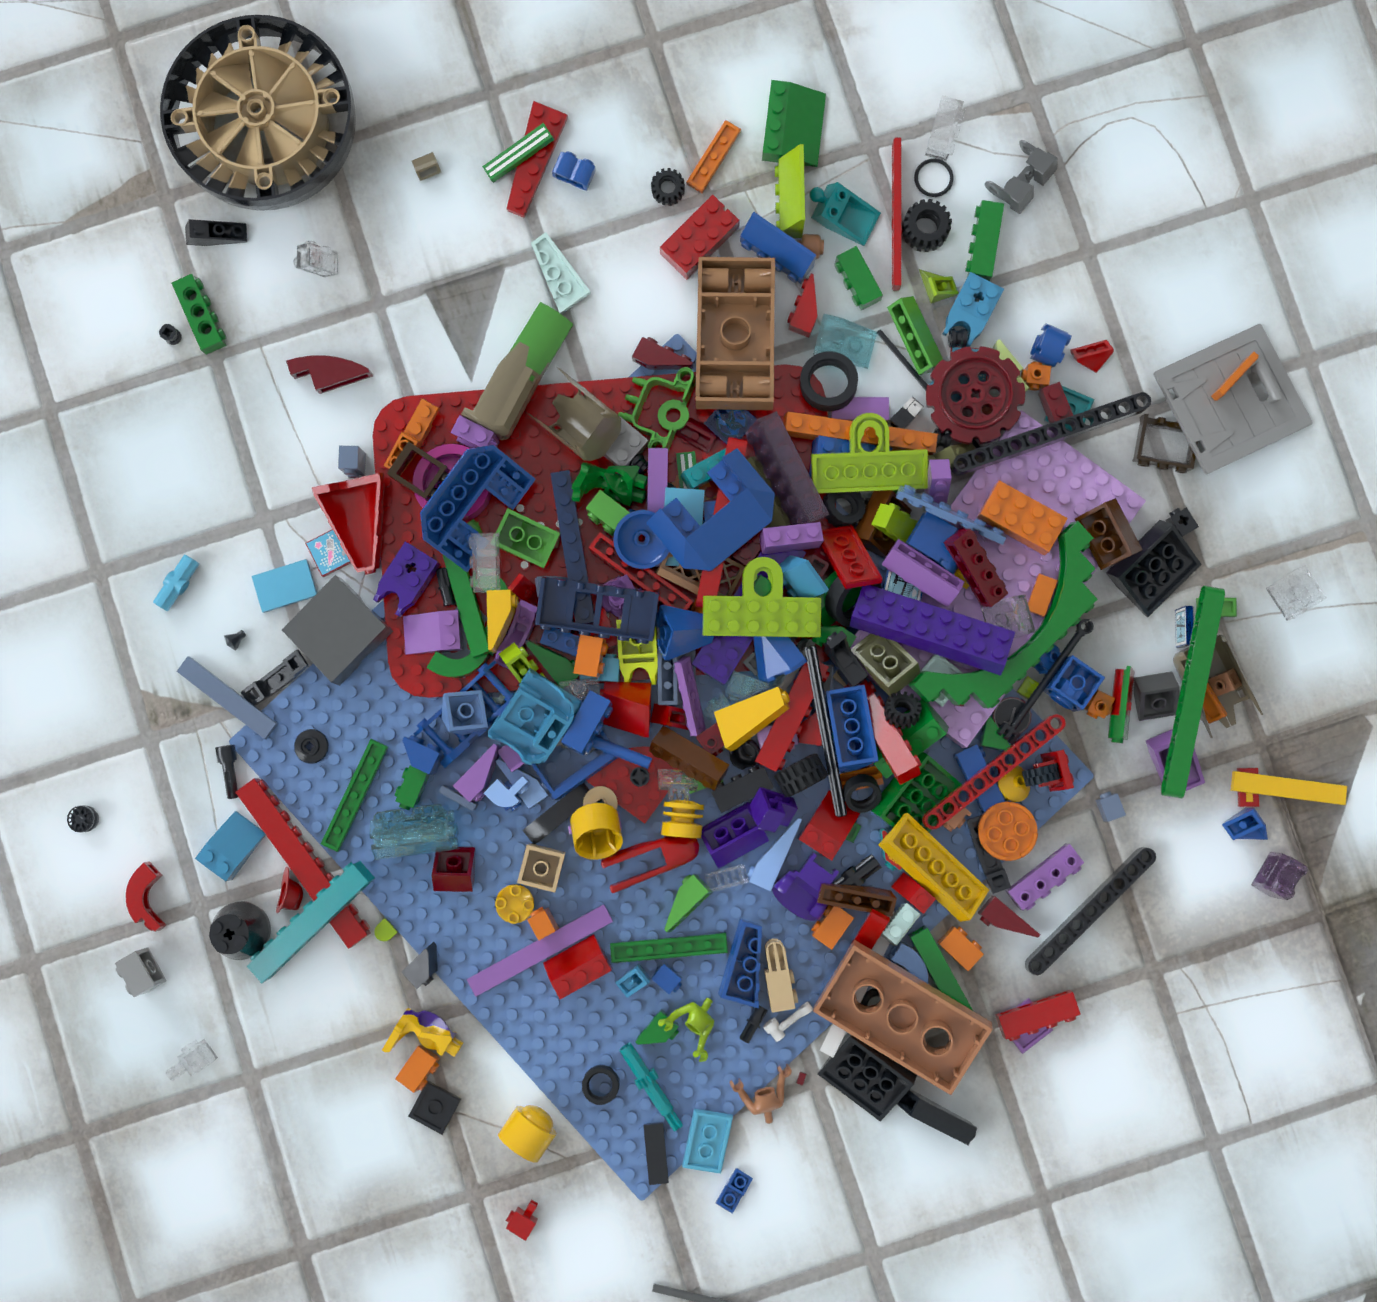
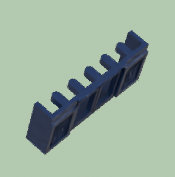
(557, 607)

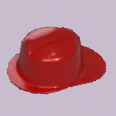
(290, 894)

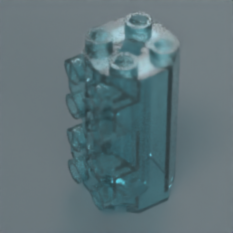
(422, 832)

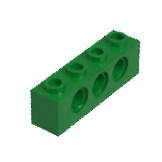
(184, 289)

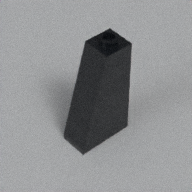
(937, 1117)

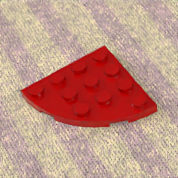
(635, 799)

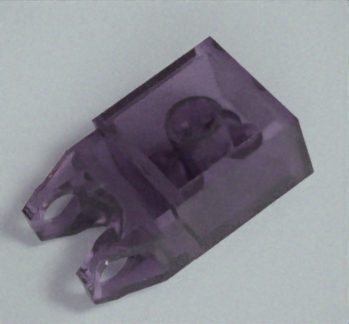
(1279, 876)

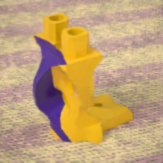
(430, 1030)

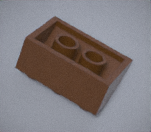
(1111, 534)
(871, 537)

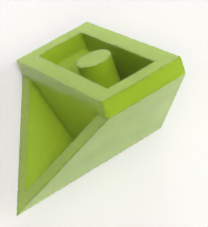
(938, 286)

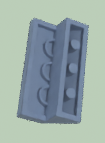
(667, 679)

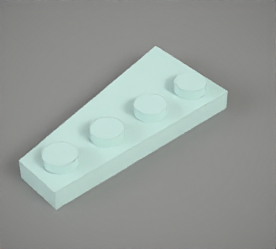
(560, 276)

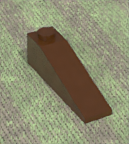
(858, 898)

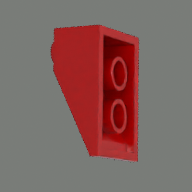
(827, 831)

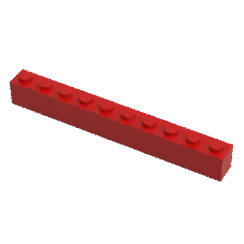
(299, 855)

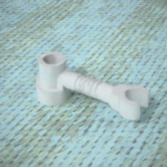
(776, 1029)

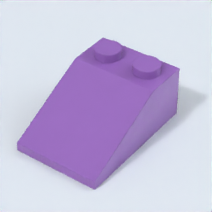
(433, 632)
(1158, 749)
(478, 777)

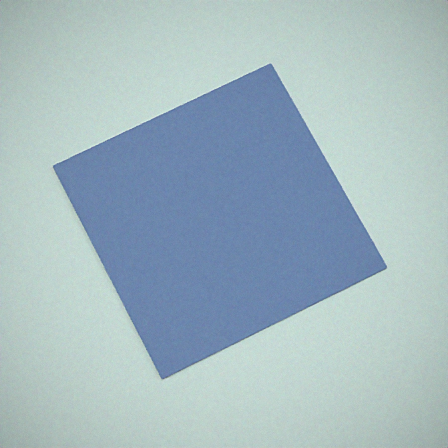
(566, 1037)

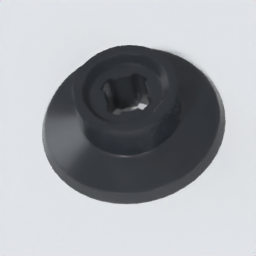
(319, 750)

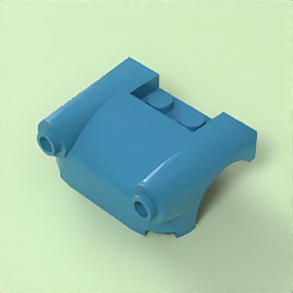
(535, 718)

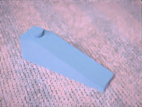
(770, 863)

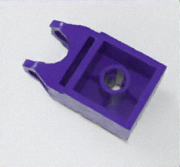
(405, 584)

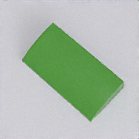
(544, 336)

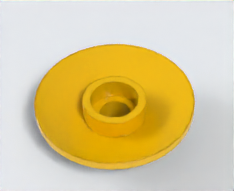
(1013, 785)

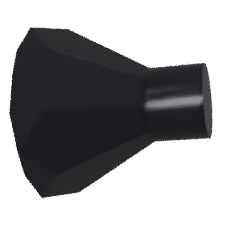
(234, 640)

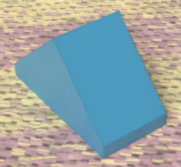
(633, 980)

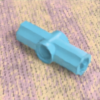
(176, 582)

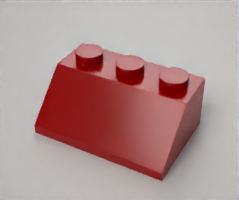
(577, 966)

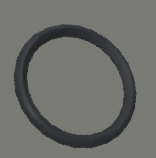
(928, 193)

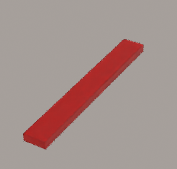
(896, 214)

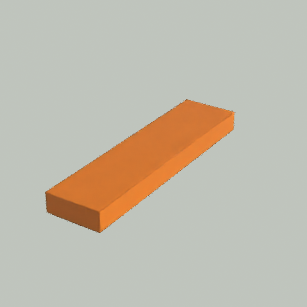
(713, 156)

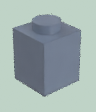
(1110, 806)

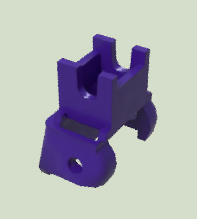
(800, 889)

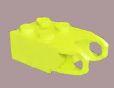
(636, 655)

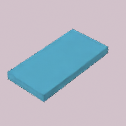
(692, 501)

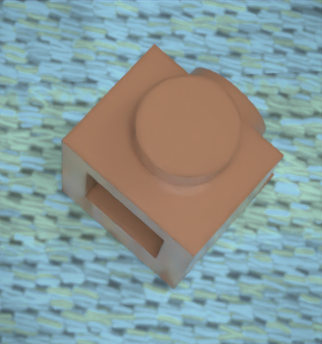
(1228, 679)
(957, 820)

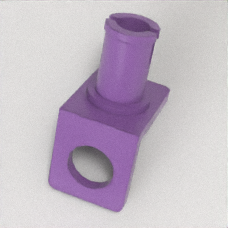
(511, 758)

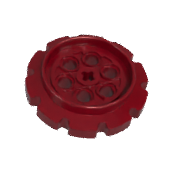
(1001, 376)

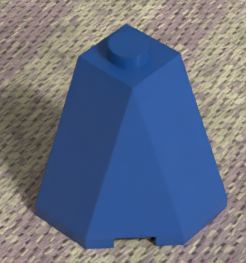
(679, 631)
(776, 657)

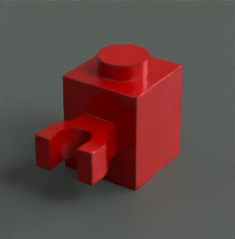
(522, 1221)

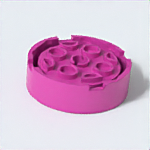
(449, 456)

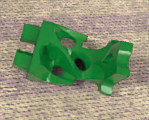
(623, 484)

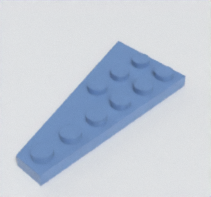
(944, 511)

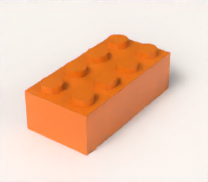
(1022, 518)

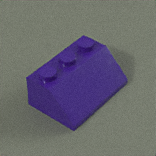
(732, 835)

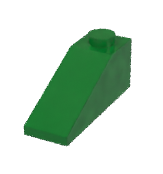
(556, 664)

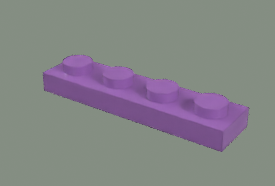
(690, 697)

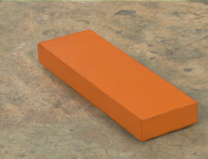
(1234, 377)

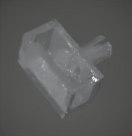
(316, 259)

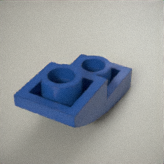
(734, 1190)

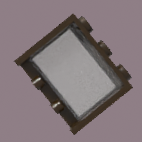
(1163, 445)

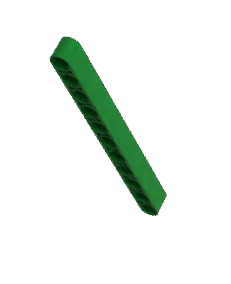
(1192, 691)

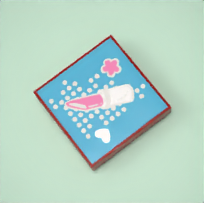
(327, 553)

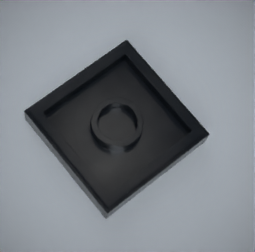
(434, 1107)

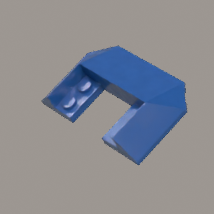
(476, 470)
(729, 528)

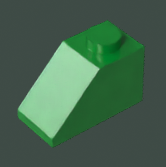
(654, 1033)

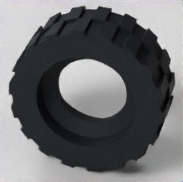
(835, 517)

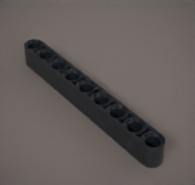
(1099, 908)

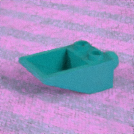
(844, 212)

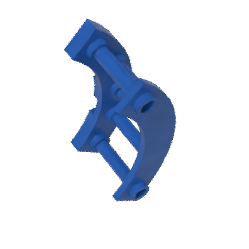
(466, 740)

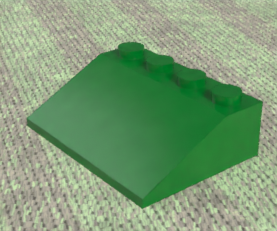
(792, 120)
(917, 794)

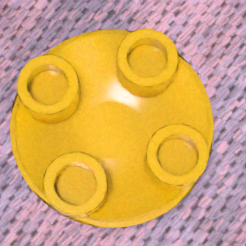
(514, 903)

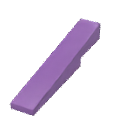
(657, 478)

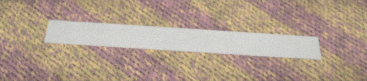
(835, 1033)

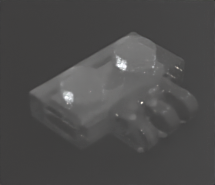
(676, 783)

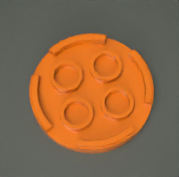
(1007, 831)

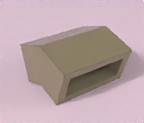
(426, 166)

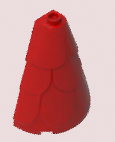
(356, 517)

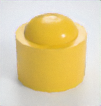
(596, 831)
(528, 1132)

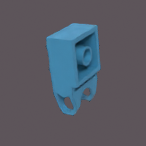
(973, 314)

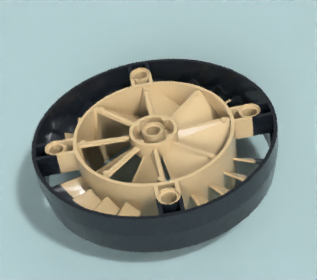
(281, 91)

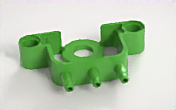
(672, 427)

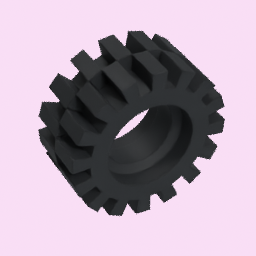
(664, 176)
(899, 718)

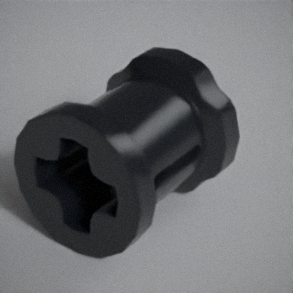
(166, 330)

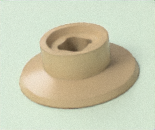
(599, 793)

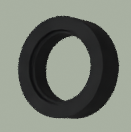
(822, 359)
(834, 602)

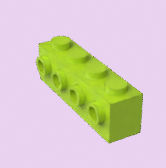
(517, 662)

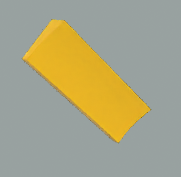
(934, 868)

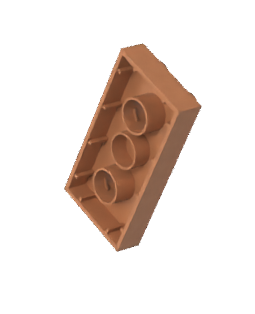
(903, 1017)

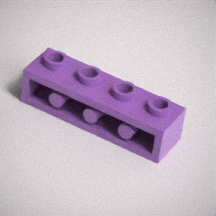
(923, 573)
(1044, 877)

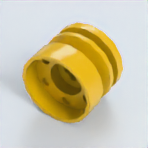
(682, 819)

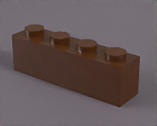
(688, 758)

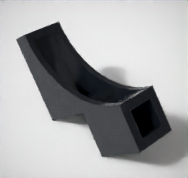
(841, 655)

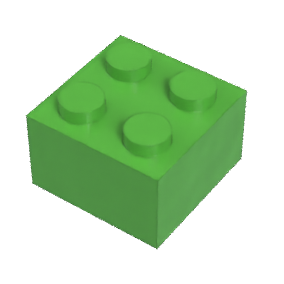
(605, 511)

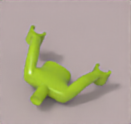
(698, 1022)

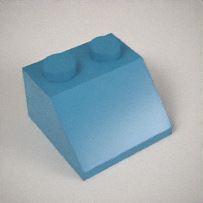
(801, 578)

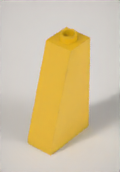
(748, 717)

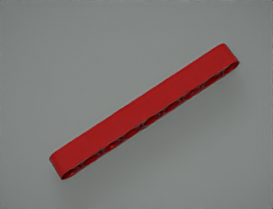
(711, 580)
(1003, 769)

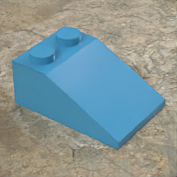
(230, 846)

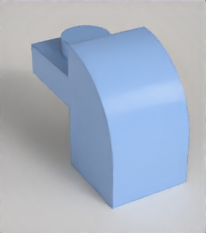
(506, 797)

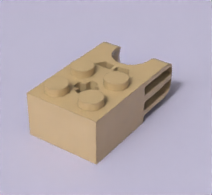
(779, 977)

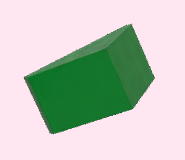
(990, 738)

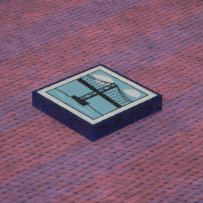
(1183, 626)

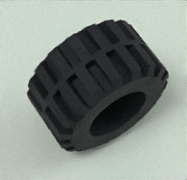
(937, 215)
(801, 775)

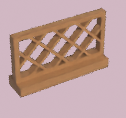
(692, 585)

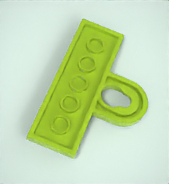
(869, 469)
(761, 615)

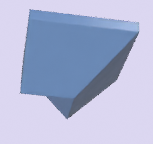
(464, 712)

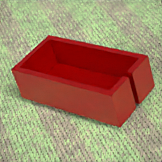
(699, 236)

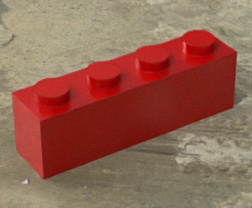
(1038, 1014)

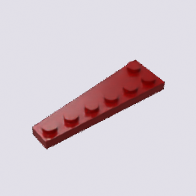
(531, 171)

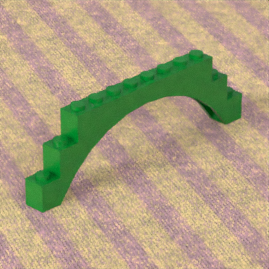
(1068, 605)

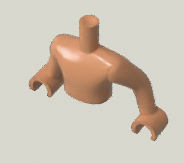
(765, 1098)

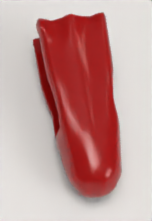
(676, 852)

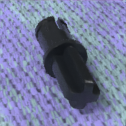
(445, 587)
(753, 1023)

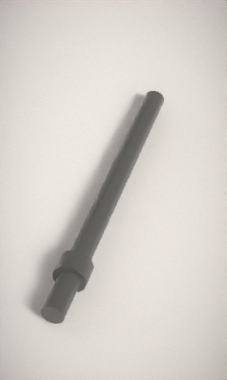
(684, 1294)

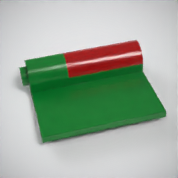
(1122, 704)

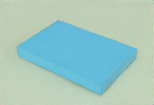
(284, 585)
(707, 1141)

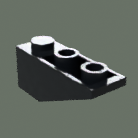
(214, 233)

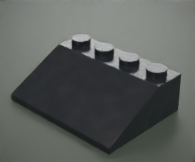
(1156, 570)
(867, 1076)

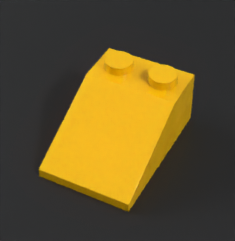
(500, 613)

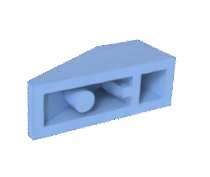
(534, 794)

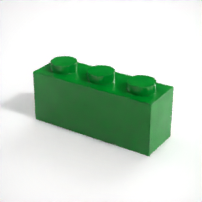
(858, 278)

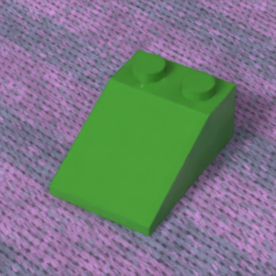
(526, 538)

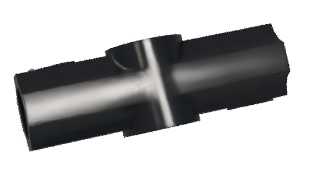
(858, 874)

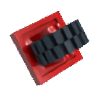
(1051, 772)

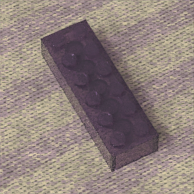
(786, 471)

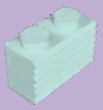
(900, 924)

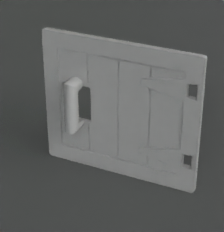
(1238, 420)

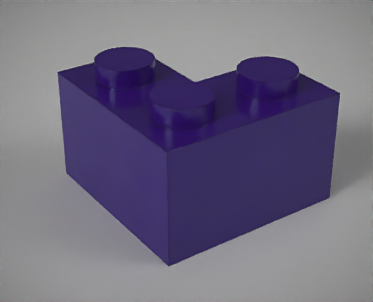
(772, 809)

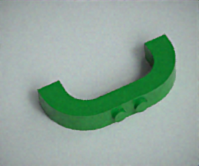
(460, 667)

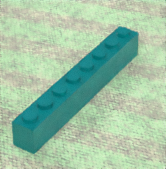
(310, 921)

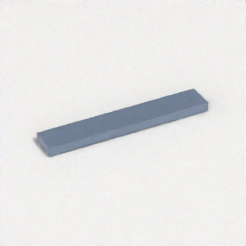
(227, 697)

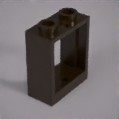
(404, 459)

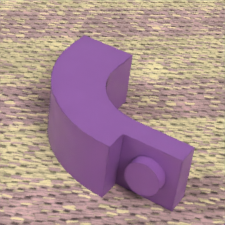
(520, 628)

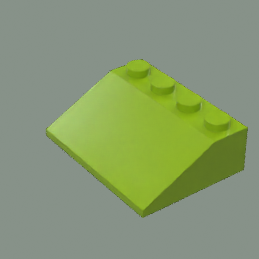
(791, 192)

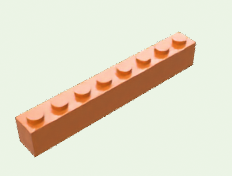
(812, 426)

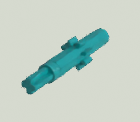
(647, 1080)

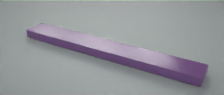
(539, 950)

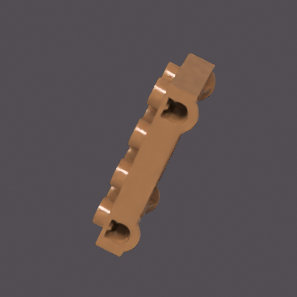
(735, 333)

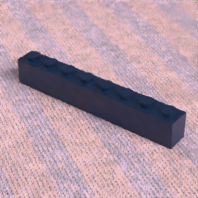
(572, 543)

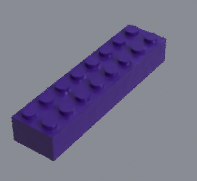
(932, 629)
(725, 652)

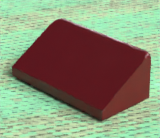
(697, 435)

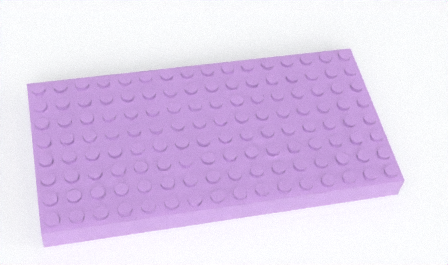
(1054, 477)

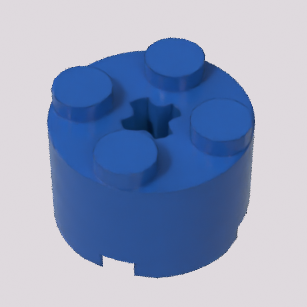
(1050, 345)

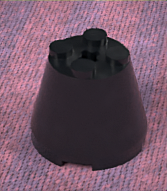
(250, 928)

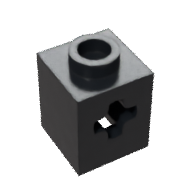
(1187, 526)

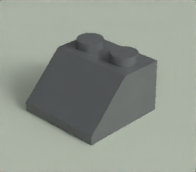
(1156, 695)

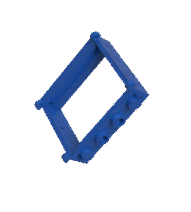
(579, 776)

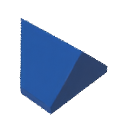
(1246, 825)

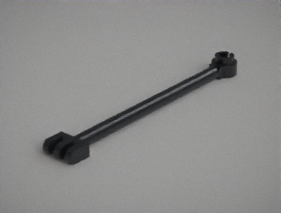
(1011, 729)

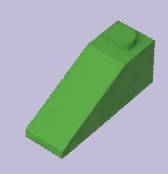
(688, 898)

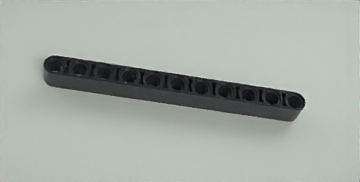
(1059, 430)

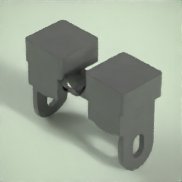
(1017, 190)

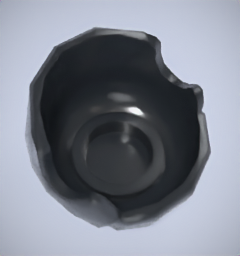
(745, 755)

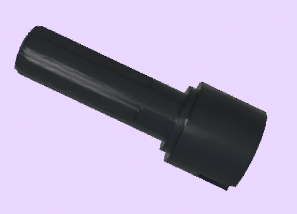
(226, 756)

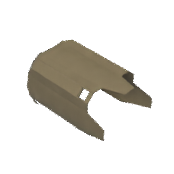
(506, 394)
(584, 423)
(1222, 660)

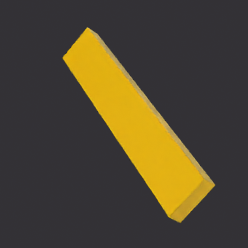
(1288, 788)

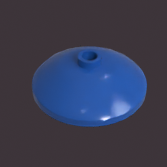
(637, 553)

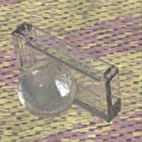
(580, 687)

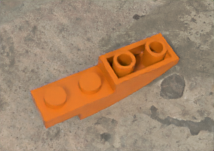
(416, 430)

